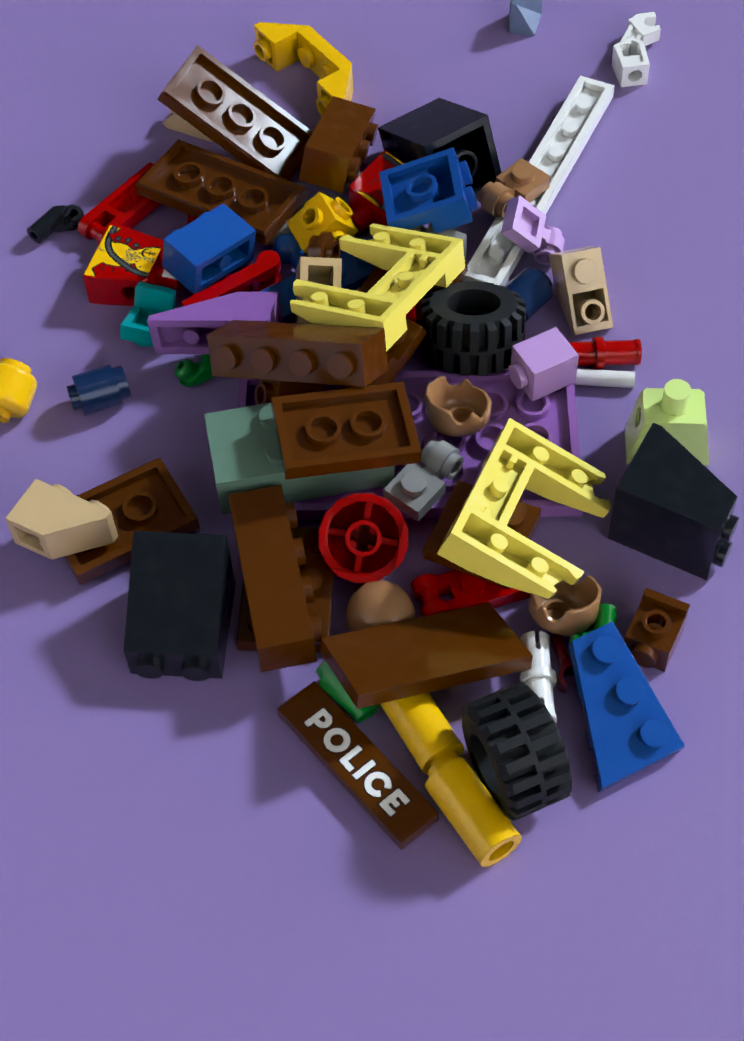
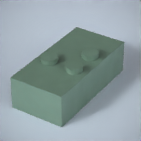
(249, 458)

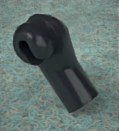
(56, 219)

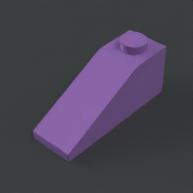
(187, 327)

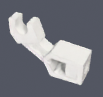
(630, 55)

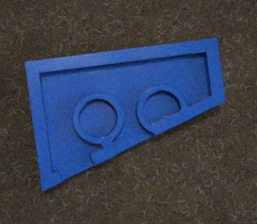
(620, 708)

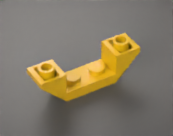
(288, 43)

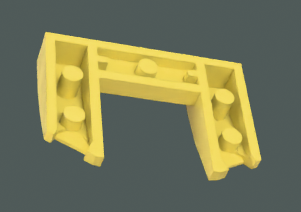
(413, 266)
(480, 532)

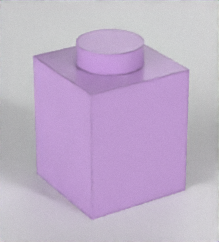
(543, 364)

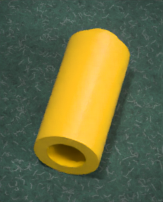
(423, 730)
(472, 811)

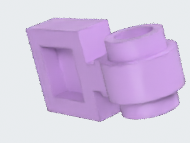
(527, 229)

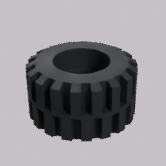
(472, 327)
(517, 750)

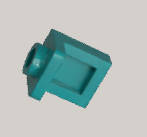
(148, 300)

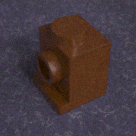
(656, 629)

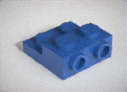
(429, 192)

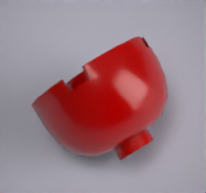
(363, 537)

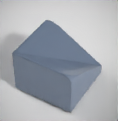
(525, 16)

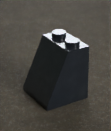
(441, 127)
(673, 507)
(178, 605)

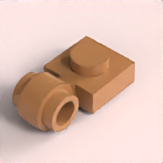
(516, 180)

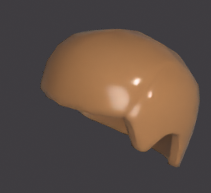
(456, 408)
(378, 605)
(570, 608)

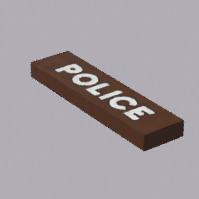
(358, 765)

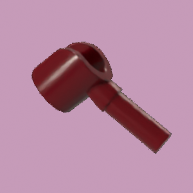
(564, 662)

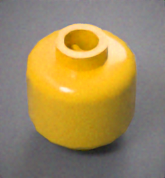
(16, 389)

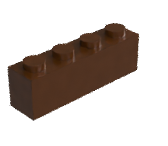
(298, 352)
(273, 580)

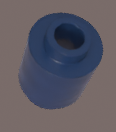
(533, 287)
(98, 389)

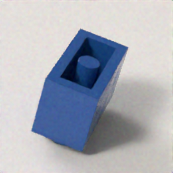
(208, 248)

